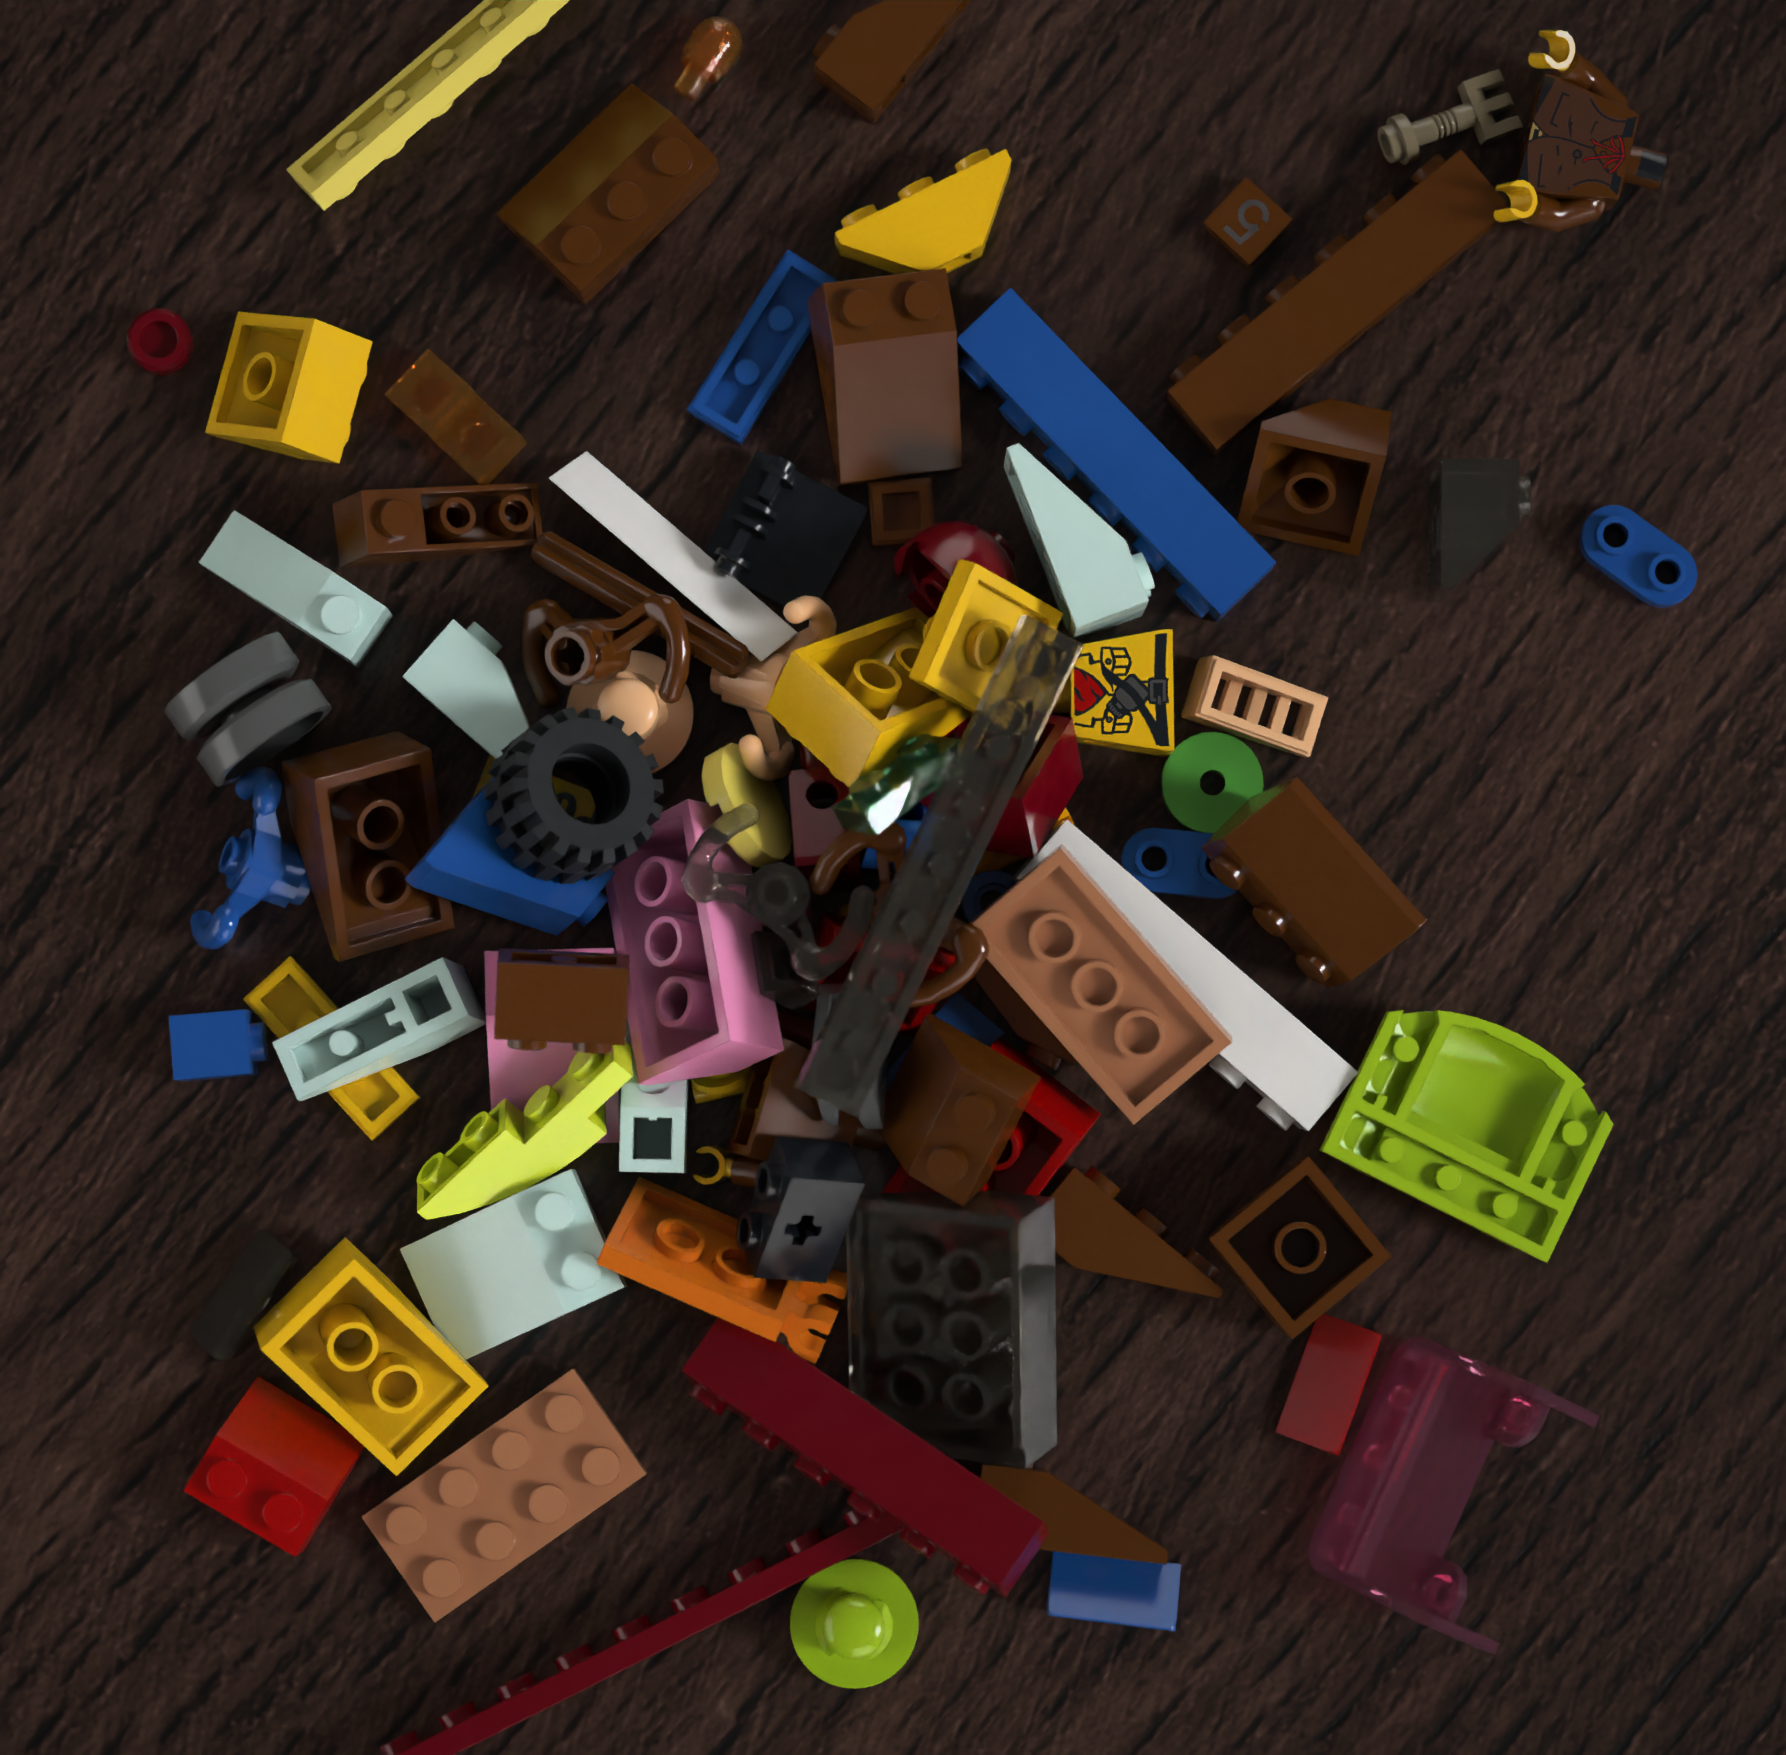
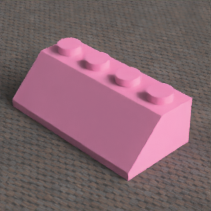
(690, 962)

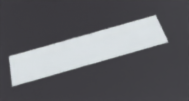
(673, 555)

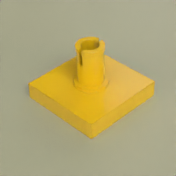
(972, 631)

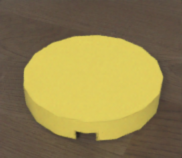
(730, 785)

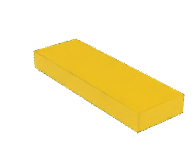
(293, 1000)

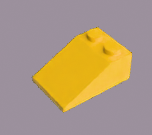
(854, 696)
(368, 1357)

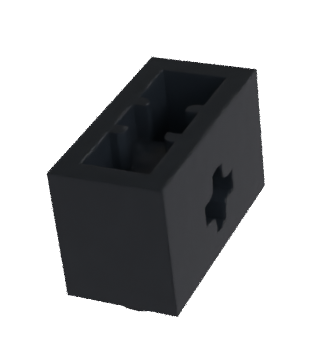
(800, 1209)

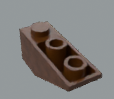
(435, 522)
(1107, 1239)

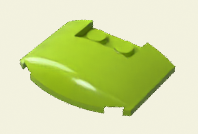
(1471, 1125)

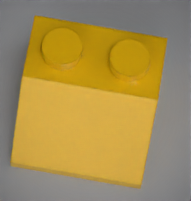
(289, 386)

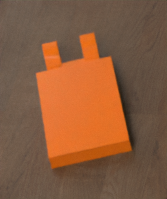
(696, 1259)

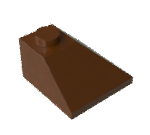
(1317, 475)

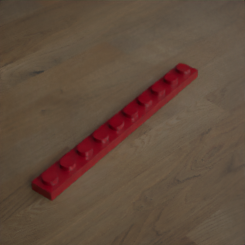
(641, 1639)

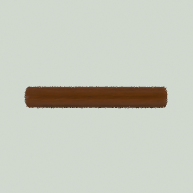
(625, 593)

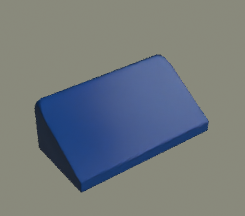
(1114, 1591)

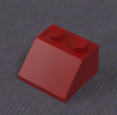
(275, 1466)

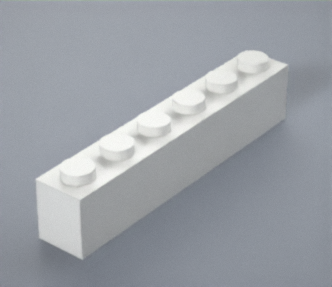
(1269, 1045)

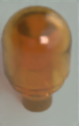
(708, 55)

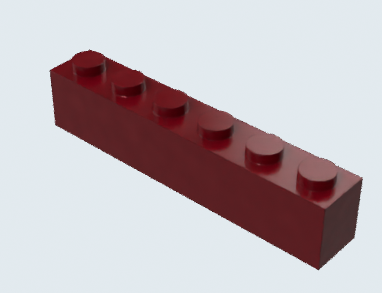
(867, 1454)

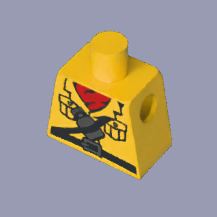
(1123, 693)

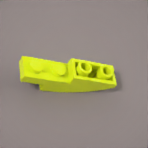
(516, 1149)

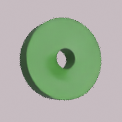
(1205, 754)

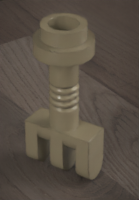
(1402, 139)

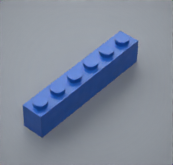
(1113, 456)

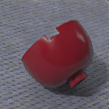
(935, 553)

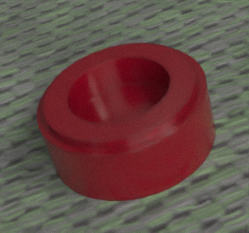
(160, 341)

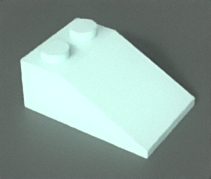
(1081, 555)
(512, 1265)

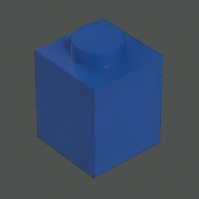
(216, 1045)

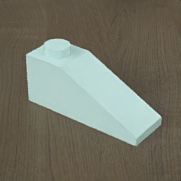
(297, 588)
(471, 686)
(381, 1029)

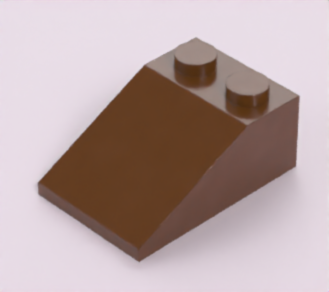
(888, 374)
(361, 828)

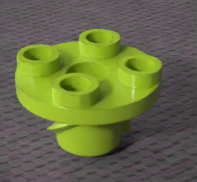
(854, 1623)

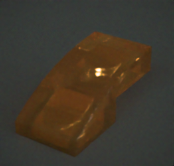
(455, 418)

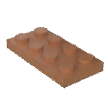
(1099, 984)
(504, 1495)

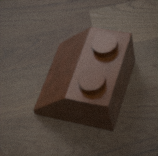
(953, 1109)

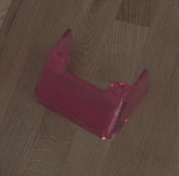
(1415, 1474)

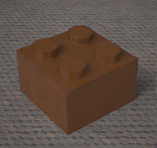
(1298, 1247)

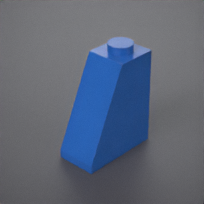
(475, 871)

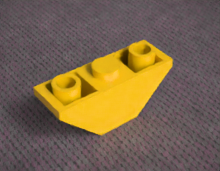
(932, 222)

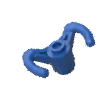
(255, 864)

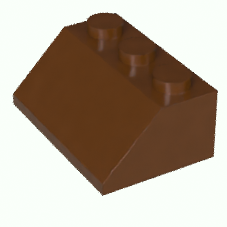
(610, 192)
(1311, 883)

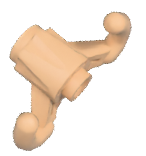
(756, 686)

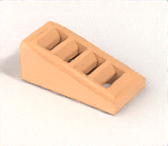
(1202, 693)

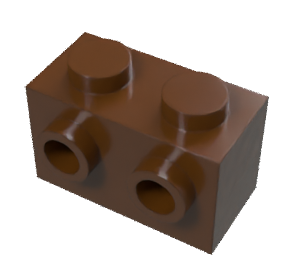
(561, 999)

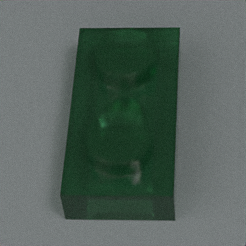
(889, 793)

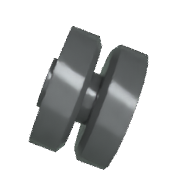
(247, 708)

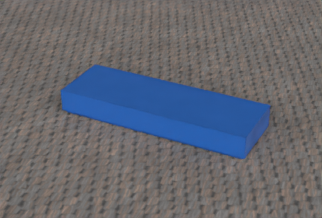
(760, 350)

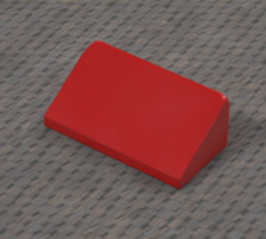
(1328, 1383)

